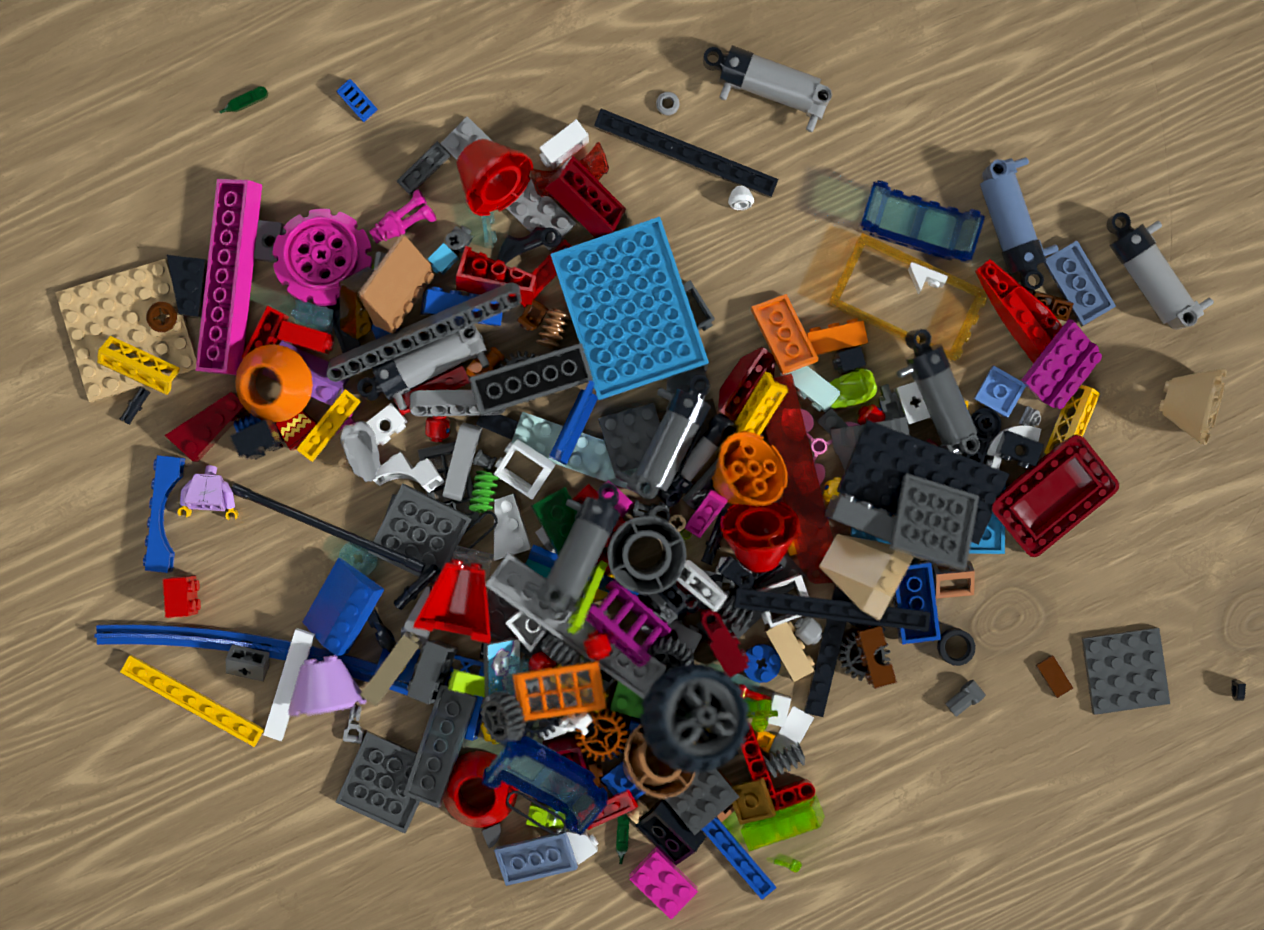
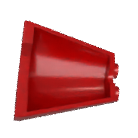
(458, 602)

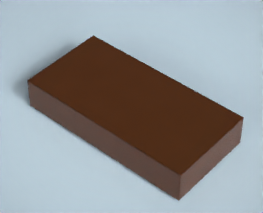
(1054, 676)

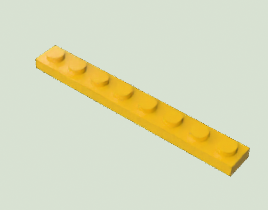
(192, 700)

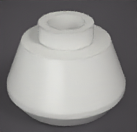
(741, 198)

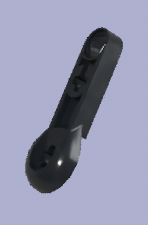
(984, 435)
(383, 634)

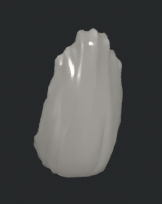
(361, 449)

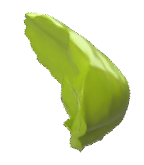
(854, 388)

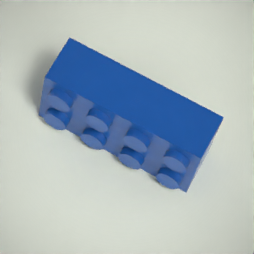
(918, 593)

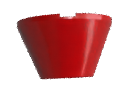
(492, 175)
(760, 533)
(472, 766)

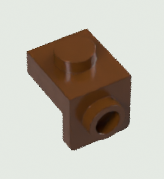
(532, 316)

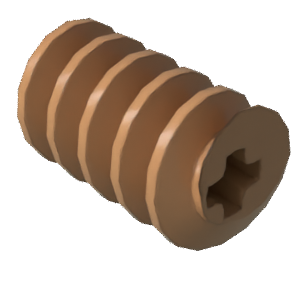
(553, 328)

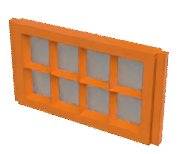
(560, 690)

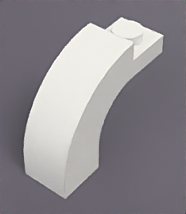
(1027, 431)

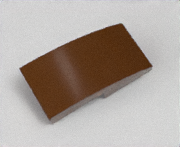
(1059, 307)

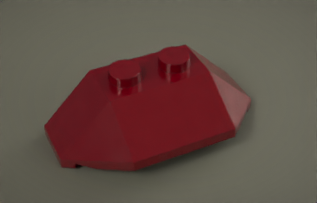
(740, 382)

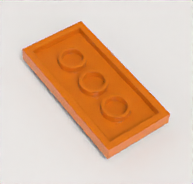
(784, 334)

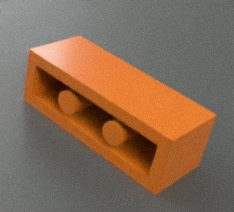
(838, 336)

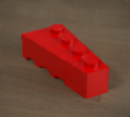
(481, 274)

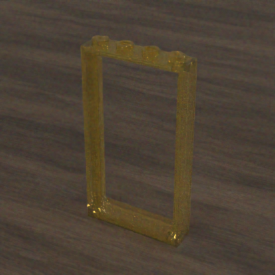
(970, 319)

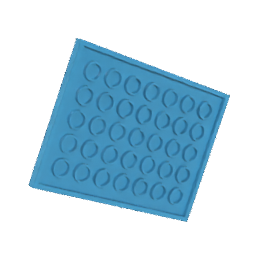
(629, 308)

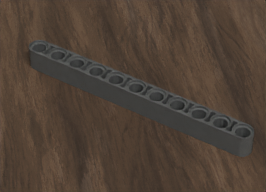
(429, 325)

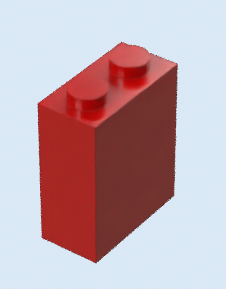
(306, 337)

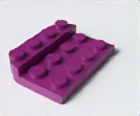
(1062, 366)

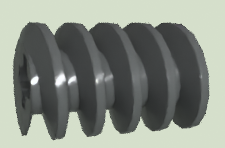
(739, 615)
(785, 760)

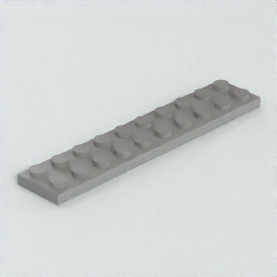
(510, 582)

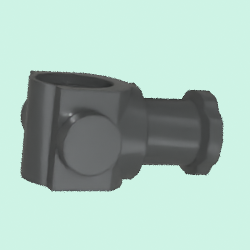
(459, 238)
(651, 510)

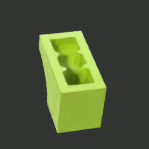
(544, 817)

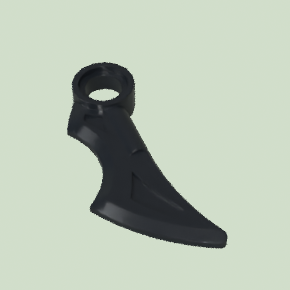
(515, 246)

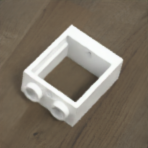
(564, 145)
(514, 480)
(801, 590)

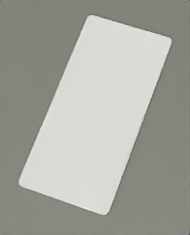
(794, 730)

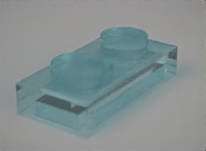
(489, 235)

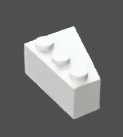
(510, 532)

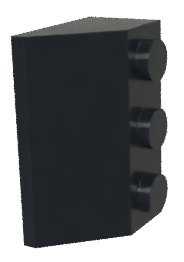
(669, 832)

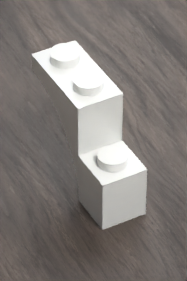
(400, 468)

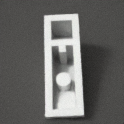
(701, 585)

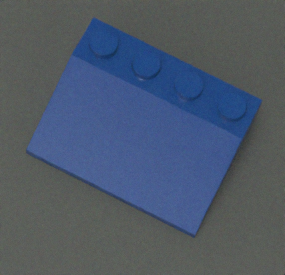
(342, 607)

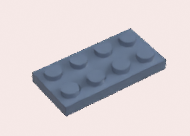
(1079, 283)
(535, 858)

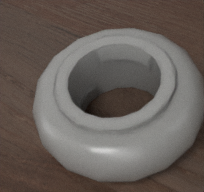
(667, 95)

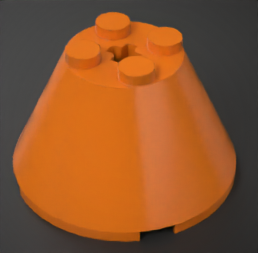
(749, 471)

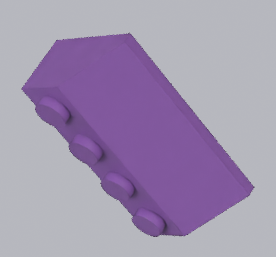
(323, 387)

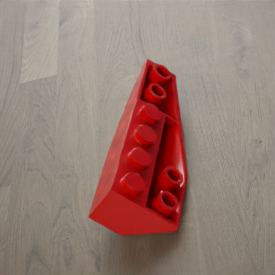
(1021, 312)

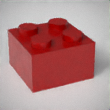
(181, 596)

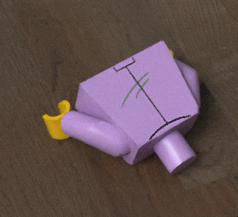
(207, 493)

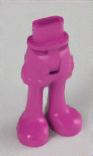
(393, 226)

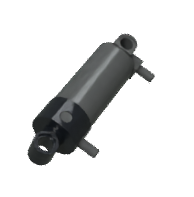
(940, 393)
(671, 441)
(580, 551)

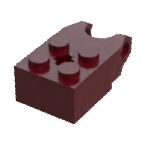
(724, 645)

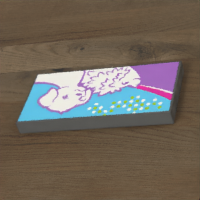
(496, 663)

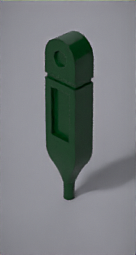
(246, 100)
(622, 836)

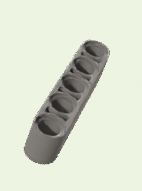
(445, 403)

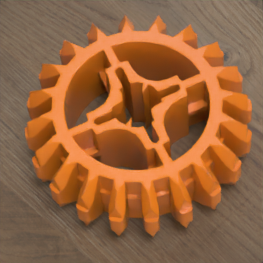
(609, 731)

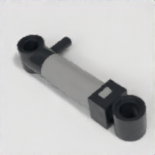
(720, 430)

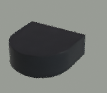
(1238, 690)

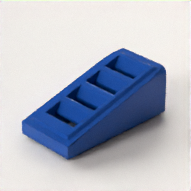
(345, 88)

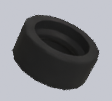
(970, 647)

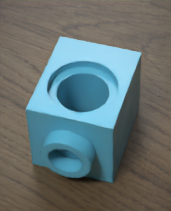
(442, 259)

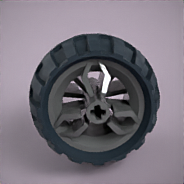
(724, 709)

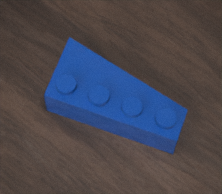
(438, 301)

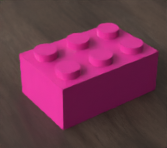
(663, 883)

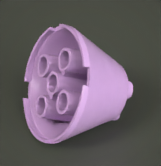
(324, 687)

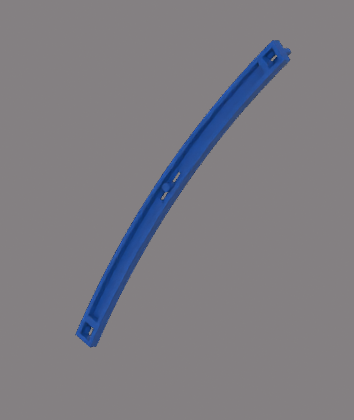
(223, 640)

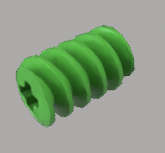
(483, 487)

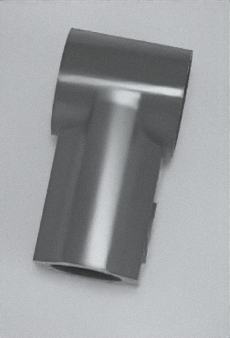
(969, 695)

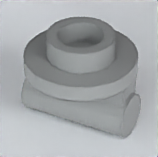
(1030, 417)

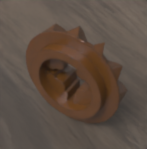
(155, 311)

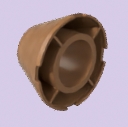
(668, 781)

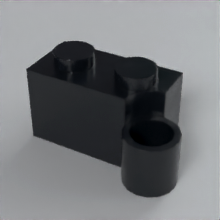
(678, 601)

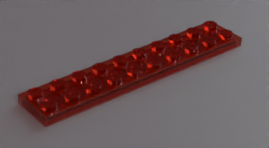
(802, 493)

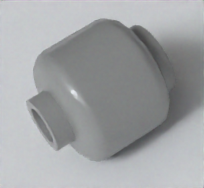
(808, 630)

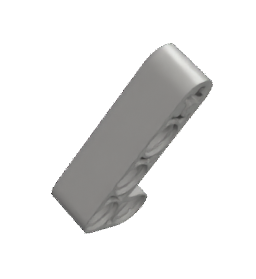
(461, 461)

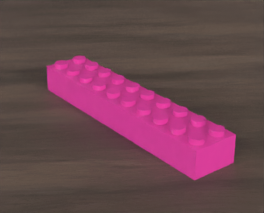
(228, 276)

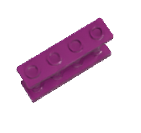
(616, 636)

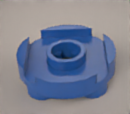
(771, 658)

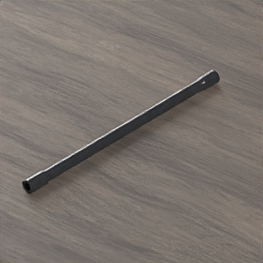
(407, 561)

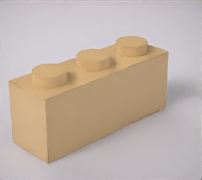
(790, 650)

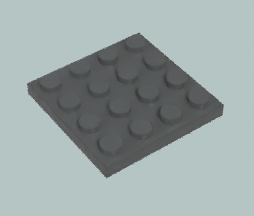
(934, 522)
(421, 529)
(1126, 671)
(379, 781)

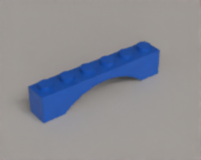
(159, 552)

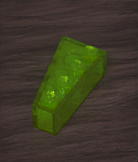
(784, 825)

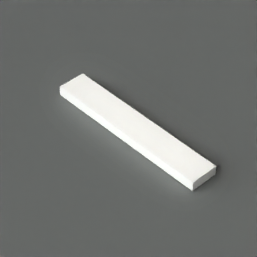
(298, 652)

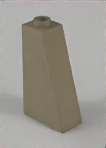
(391, 668)

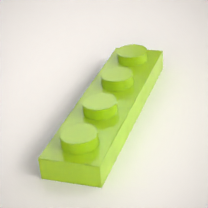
(584, 602)

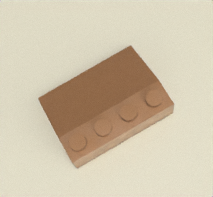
(396, 285)

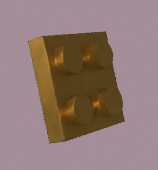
(753, 801)

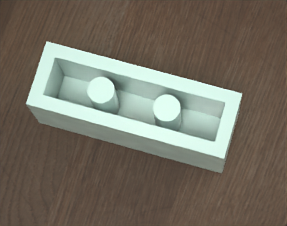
(815, 388)

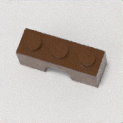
(869, 640)

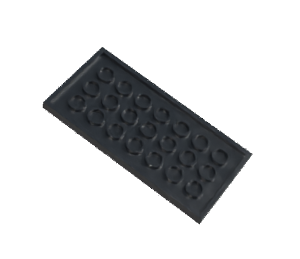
(886, 455)

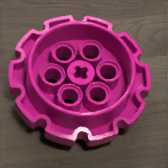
(302, 234)

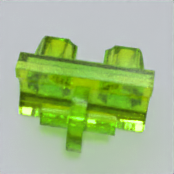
(759, 712)

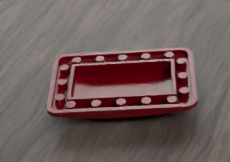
(1055, 495)

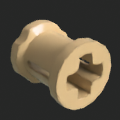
(682, 519)
(637, 813)

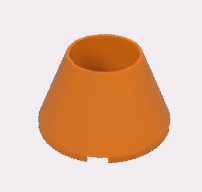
(294, 377)

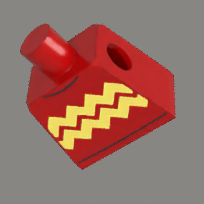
(296, 429)

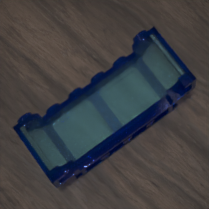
(921, 224)
(550, 780)

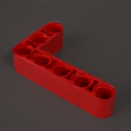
(776, 794)

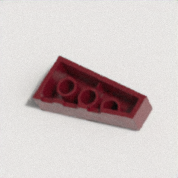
(204, 429)

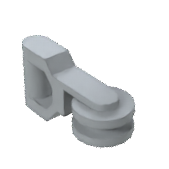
(354, 725)

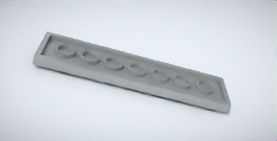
(529, 208)

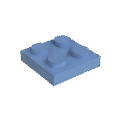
(1000, 391)

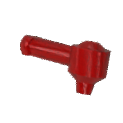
(753, 695)

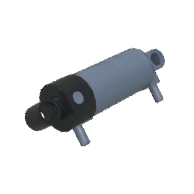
(1012, 221)

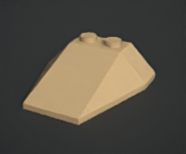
(865, 571)

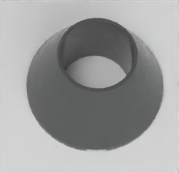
(658, 576)

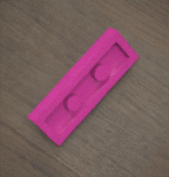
(706, 513)

